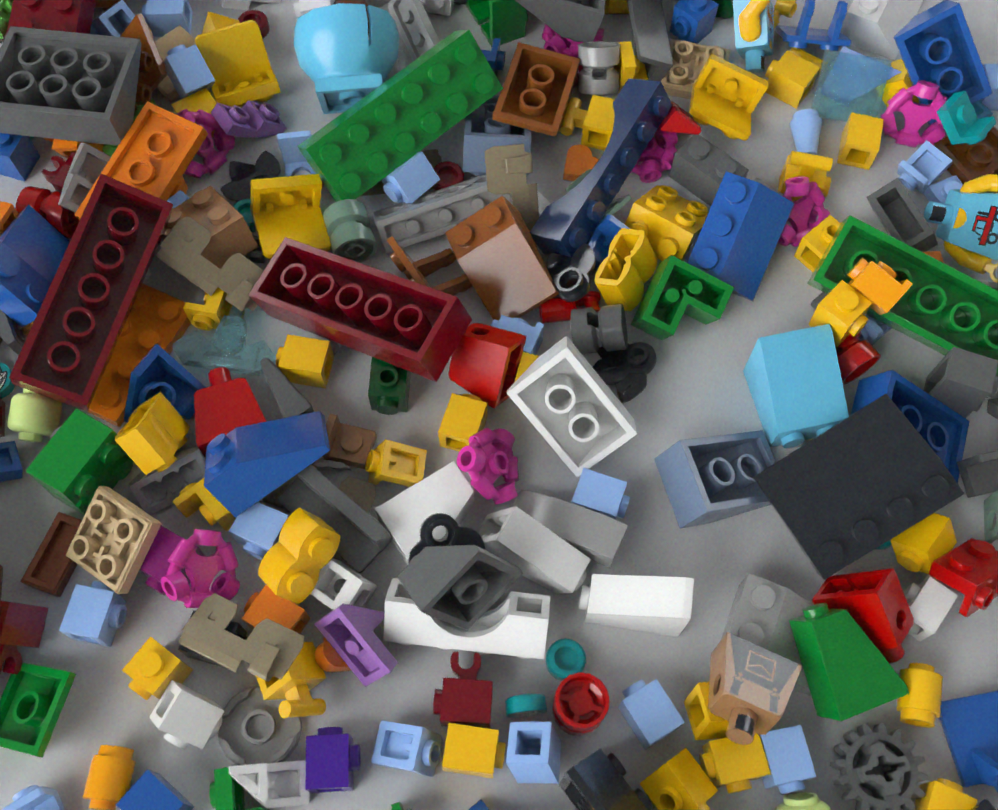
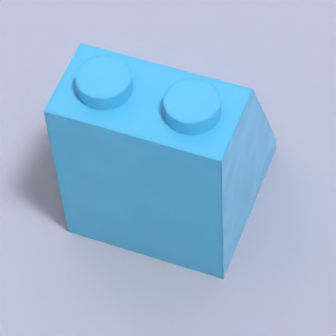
(796, 385)

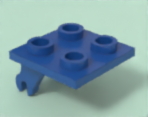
(827, 38)
(973, 737)

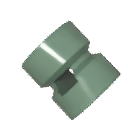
(349, 230)

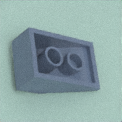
(483, 133)
(714, 476)

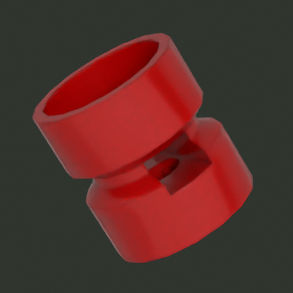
(46, 204)
(855, 357)
(580, 704)

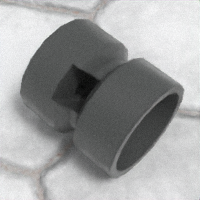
(599, 329)

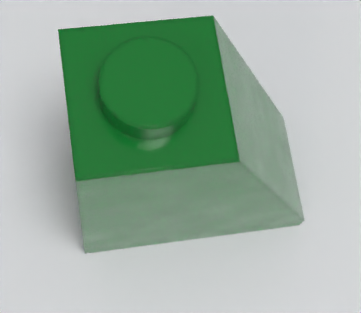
(842, 664)

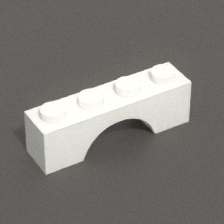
(511, 629)

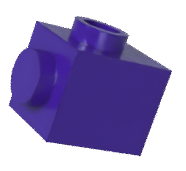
(331, 761)

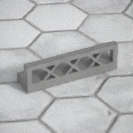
(413, 26)
(433, 212)

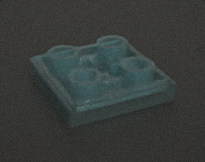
(849, 85)

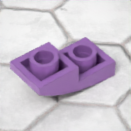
(250, 121)

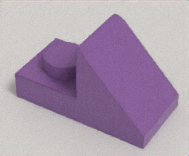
(352, 636)

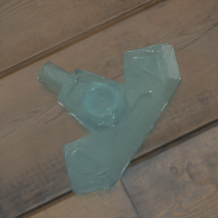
(225, 348)

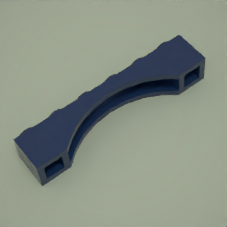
(574, 216)

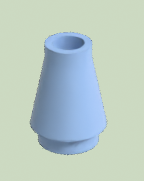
(806, 130)

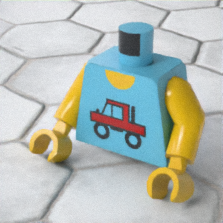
(755, 29)
(969, 224)

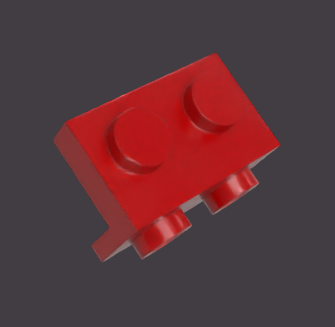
(972, 571)

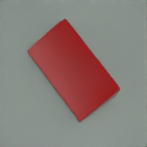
(679, 121)

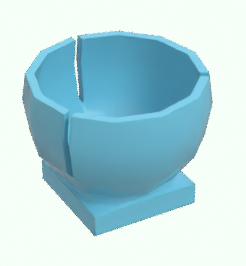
(340, 58)

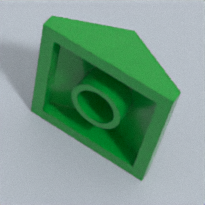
(32, 707)

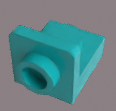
(962, 122)

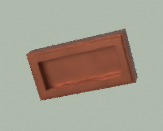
(50, 566)

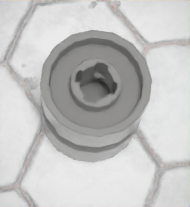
(598, 56)

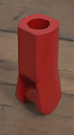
(559, 310)

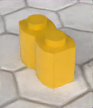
(626, 269)
(153, 434)
(296, 559)

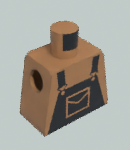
(749, 687)

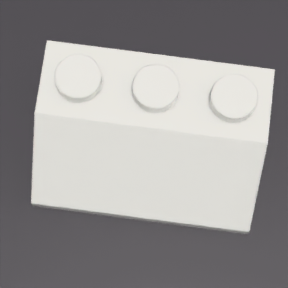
(876, 22)
(572, 407)

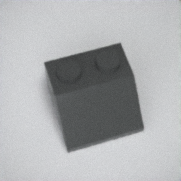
(457, 582)

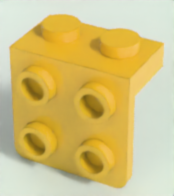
(238, 64)
(726, 97)
(290, 210)
(667, 221)

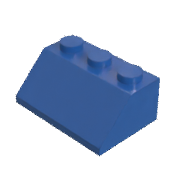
(942, 51)
(741, 233)

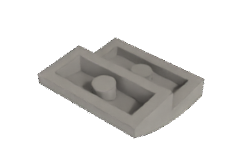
(82, 175)

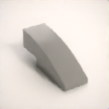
(581, 527)

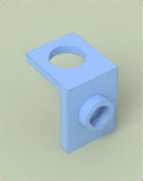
(292, 157)

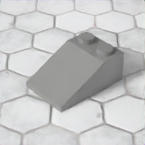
(762, 617)

